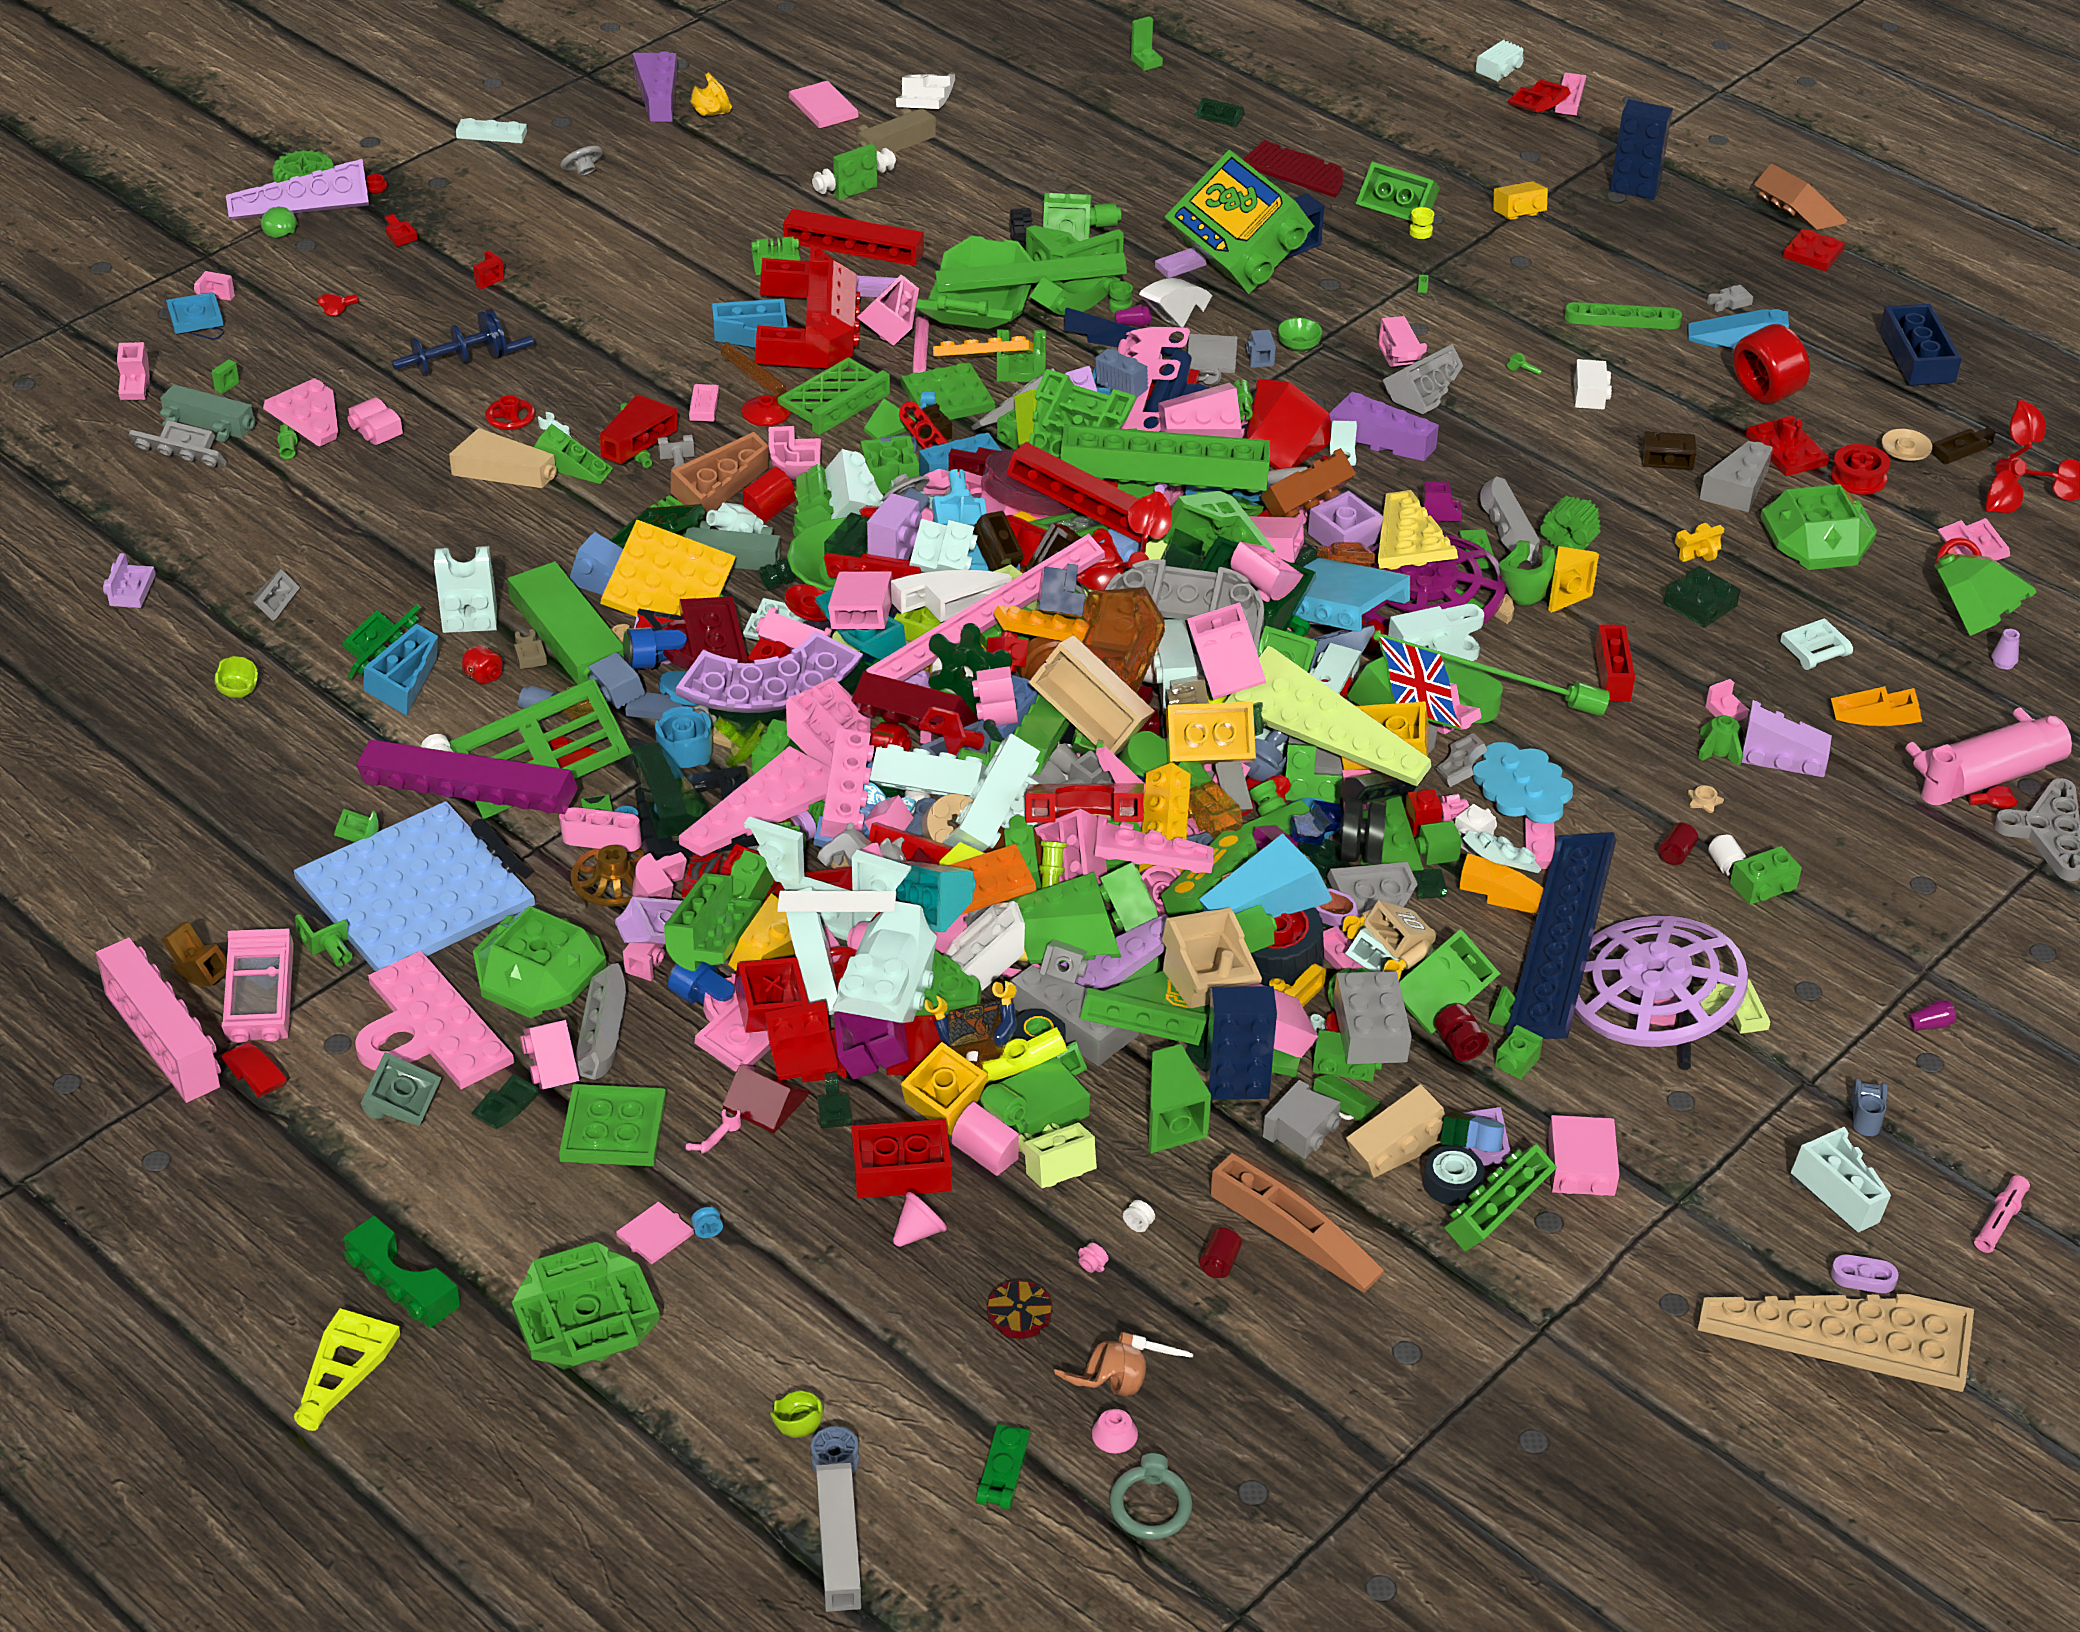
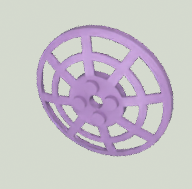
(1650, 985)

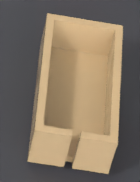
(1091, 695)

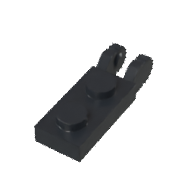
(500, 847)

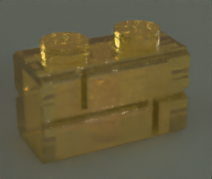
(1214, 809)

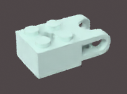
(466, 592)
(1441, 629)

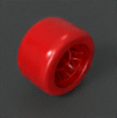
(1771, 363)

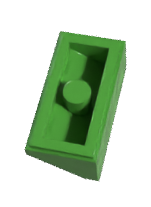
(1352, 1100)

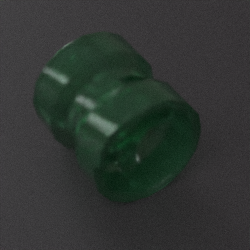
(776, 574)

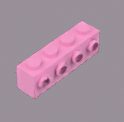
(846, 782)

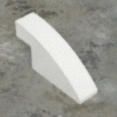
(1175, 299)
(945, 591)

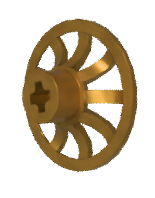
(612, 867)

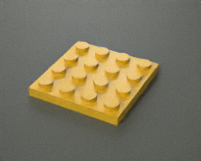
(662, 569)

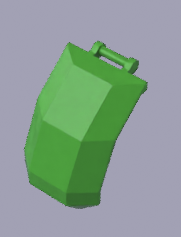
(979, 306)

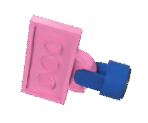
(725, 1033)

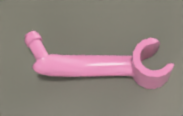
(728, 1124)

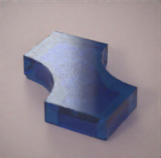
(1313, 825)

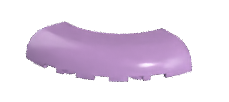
(769, 682)

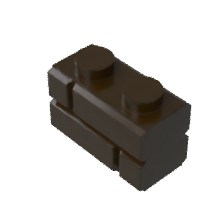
(1668, 450)
(997, 541)

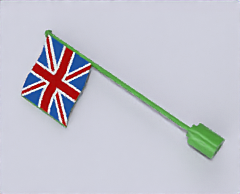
(1420, 676)

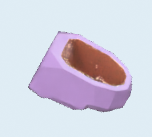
(1337, 909)

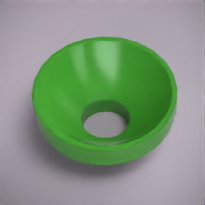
(1299, 334)

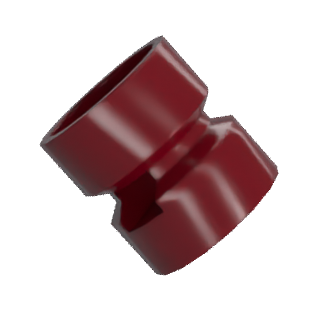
(1461, 1032)

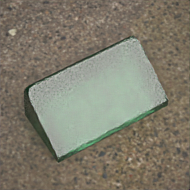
(1220, 112)

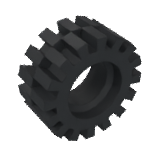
(1019, 221)

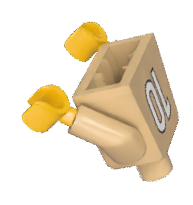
(1398, 931)

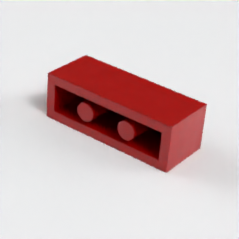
(1615, 662)

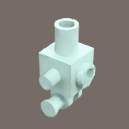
(735, 518)

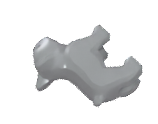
(851, 840)

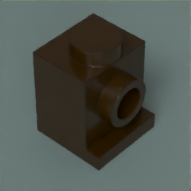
(939, 420)

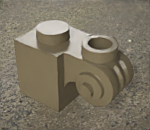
(1187, 691)

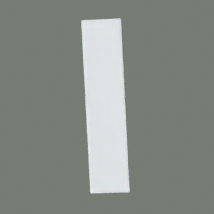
(836, 901)

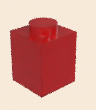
(1423, 809)

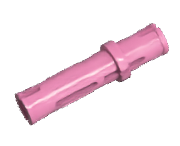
(2015, 1191)

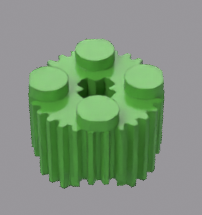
(1571, 523)

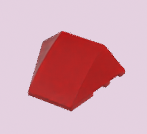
(1290, 422)

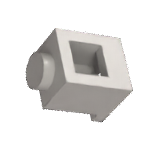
(1073, 955)

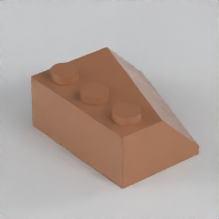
(1797, 198)

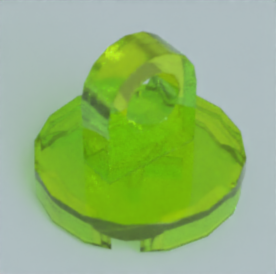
(743, 743)

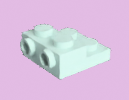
(943, 546)

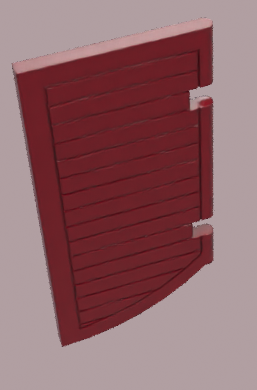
(1296, 168)

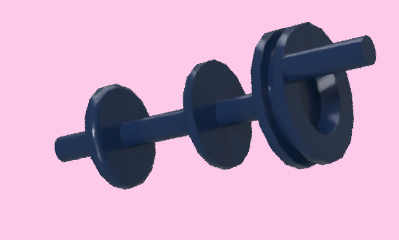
(490, 333)

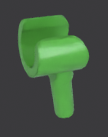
(1518, 360)

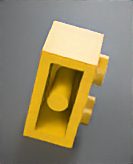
(1520, 199)

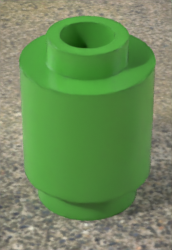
(1105, 215)
(1004, 1104)

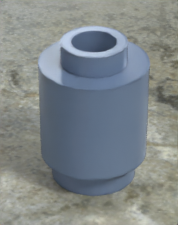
(533, 695)

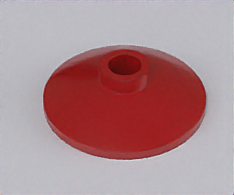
(764, 411)
(801, 601)

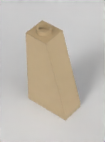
(502, 460)

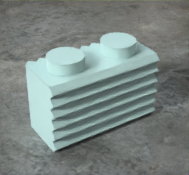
(1499, 60)

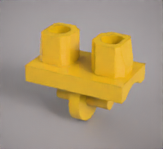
(1703, 542)

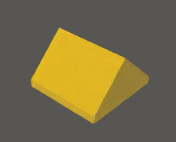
(1572, 577)

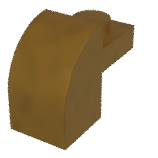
(194, 961)

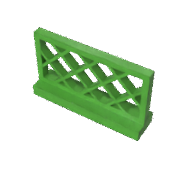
(843, 404)

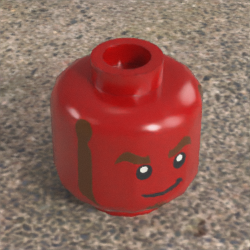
(889, 733)

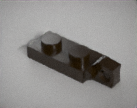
(1963, 444)

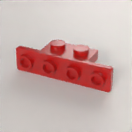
(868, 563)

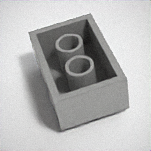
(1372, 1017)

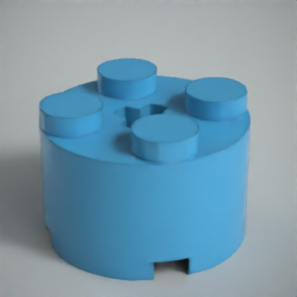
(685, 736)

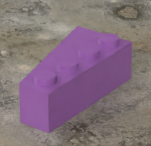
(657, 82)
(1387, 427)

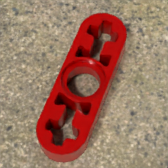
(910, 423)

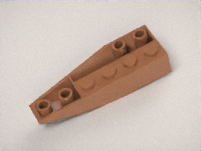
(1292, 1218)

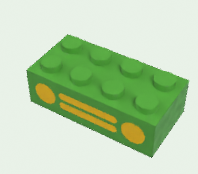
(1230, 852)

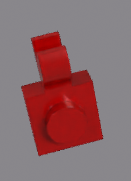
(399, 232)

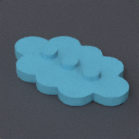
(1523, 782)

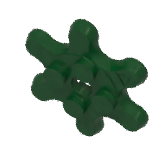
(965, 653)

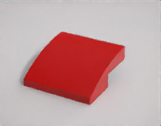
(1540, 96)
(921, 1041)

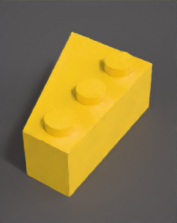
(765, 937)

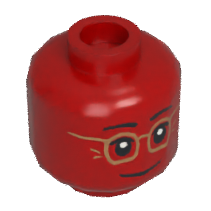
(481, 663)

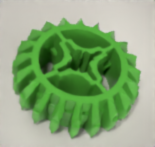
(300, 164)

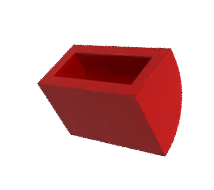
(769, 494)

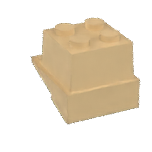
(1206, 953)

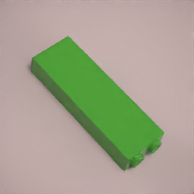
(563, 619)

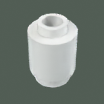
(1725, 852)

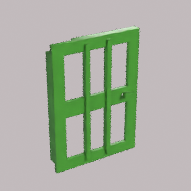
(537, 742)

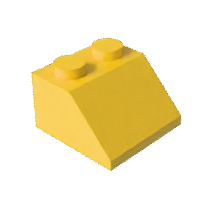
(944, 1086)

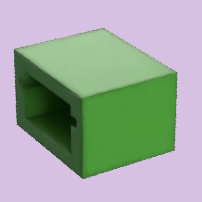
(1423, 283)

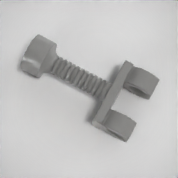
(676, 450)

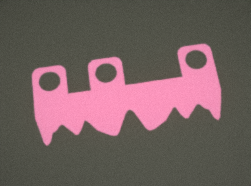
(1148, 353)

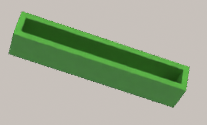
(1042, 729)

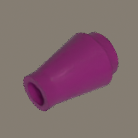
(1134, 316)
(1934, 1016)

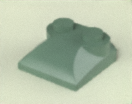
(399, 1091)

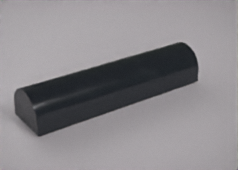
(1374, 787)

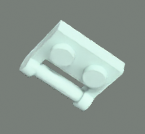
(1815, 636)

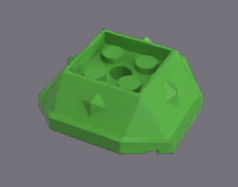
(1819, 526)
(536, 962)
(583, 1306)

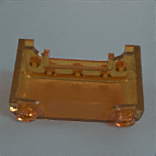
(1124, 631)

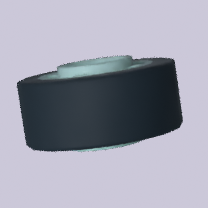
(1452, 1175)

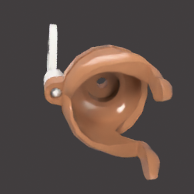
(1119, 1362)

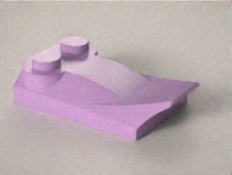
(645, 920)

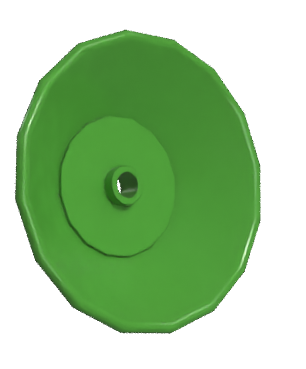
(807, 554)

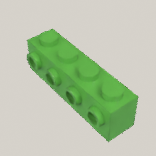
(1500, 1197)

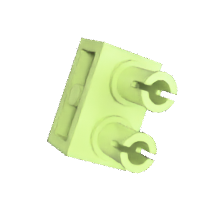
(1058, 1154)

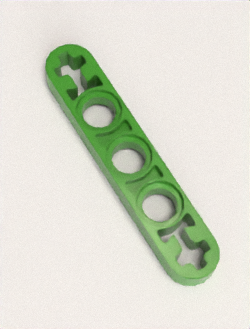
(1623, 315)

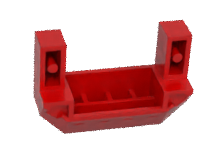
(830, 313)

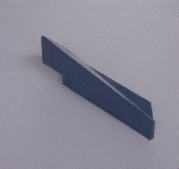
(1101, 330)

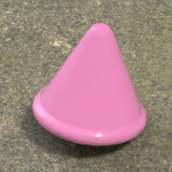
(916, 1222)

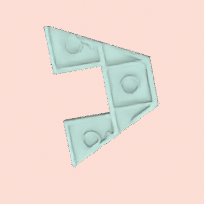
(785, 862)

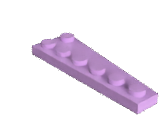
(322, 190)

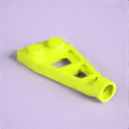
(354, 1332)

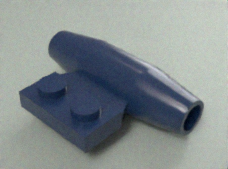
(1173, 388)

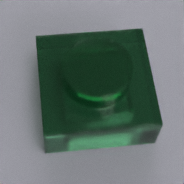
(1430, 884)

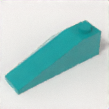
(874, 642)
(939, 890)

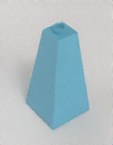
(1275, 878)

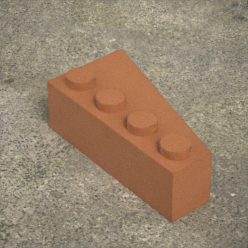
(720, 473)

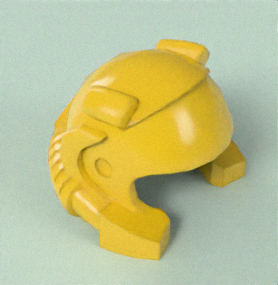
(710, 100)

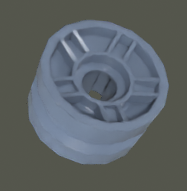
(835, 1441)

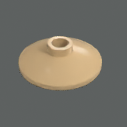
(1906, 444)

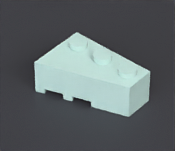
(1842, 1179)

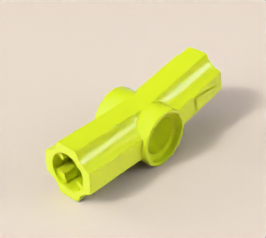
(1023, 1055)

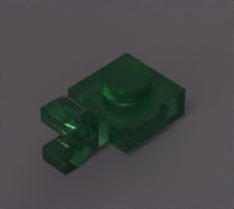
(833, 1108)

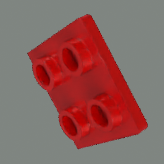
(800, 1040)

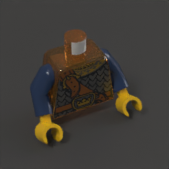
(979, 1030)

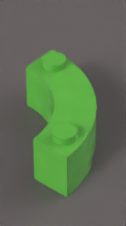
(1075, 294)

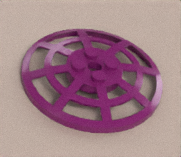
(1444, 582)

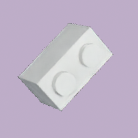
(1591, 384)

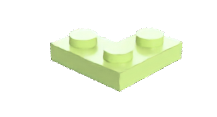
(1750, 1015)

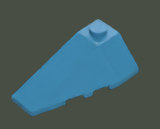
(1732, 328)

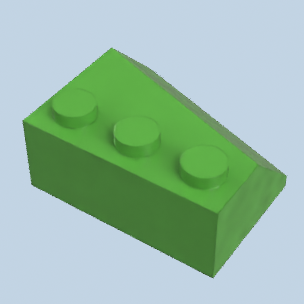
(1068, 913)

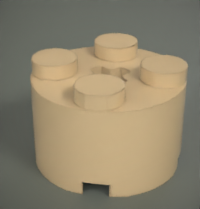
(935, 819)

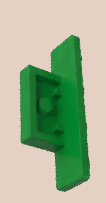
(375, 636)

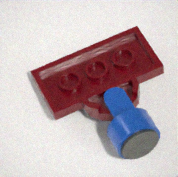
(705, 625)

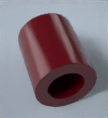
(1678, 843)
(1220, 1253)

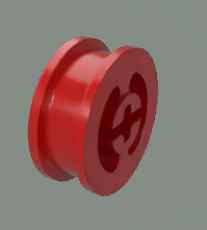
(1860, 469)

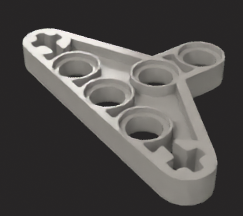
(2051, 837)

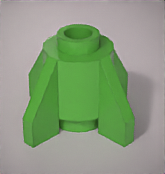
(1722, 739)

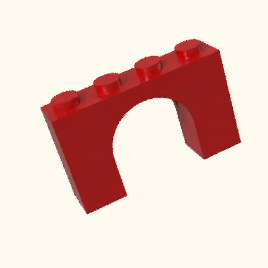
(1118, 800)

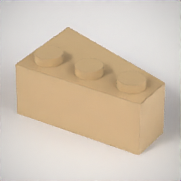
(1399, 1133)

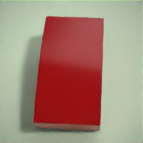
(255, 1068)

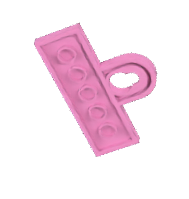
(437, 1018)

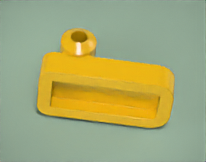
(1305, 986)

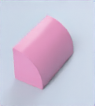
(986, 1139)

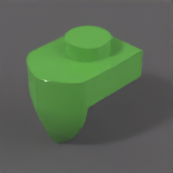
(356, 826)

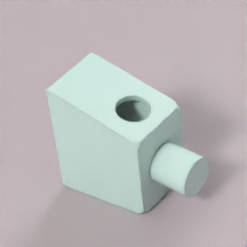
(1369, 951)

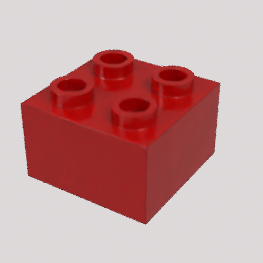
(767, 987)

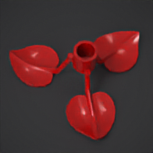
(2005, 493)
(1147, 517)

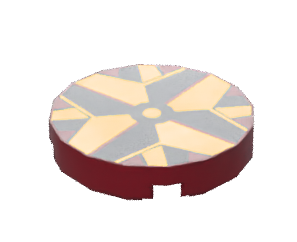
(1019, 1309)

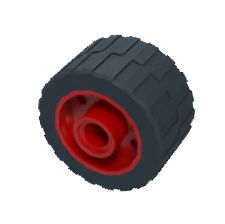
(1296, 947)

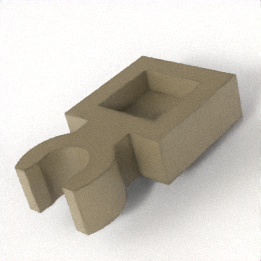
(529, 651)

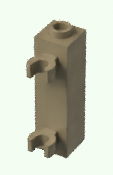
(899, 132)

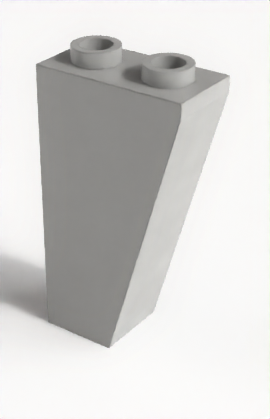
(838, 1537)

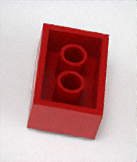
(901, 1158)

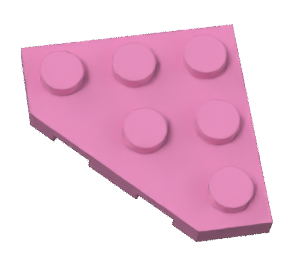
(307, 410)

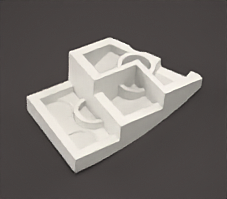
(925, 91)

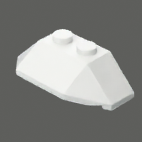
(990, 943)

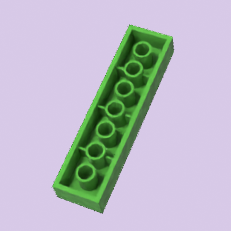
(1167, 457)

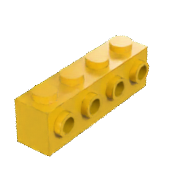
(1166, 803)

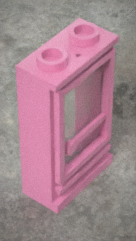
(258, 985)

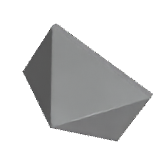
(275, 594)

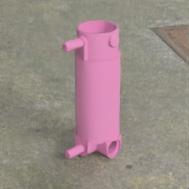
(1991, 757)

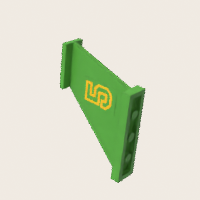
(1148, 1007)

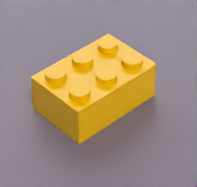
(1405, 720)
(1210, 733)

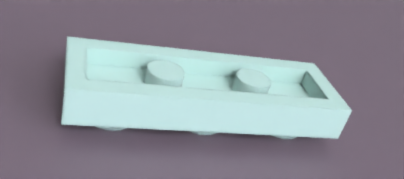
(491, 130)

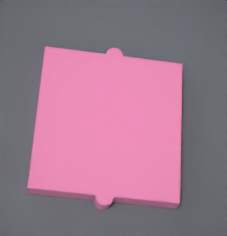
(655, 1232)

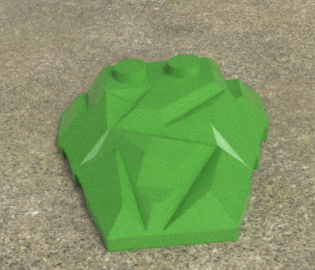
(1073, 405)

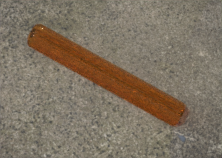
(753, 369)

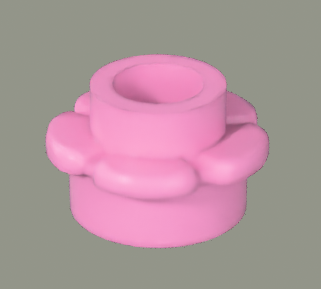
(1093, 1258)

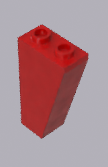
(637, 428)

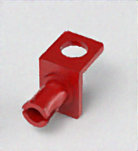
(952, 730)

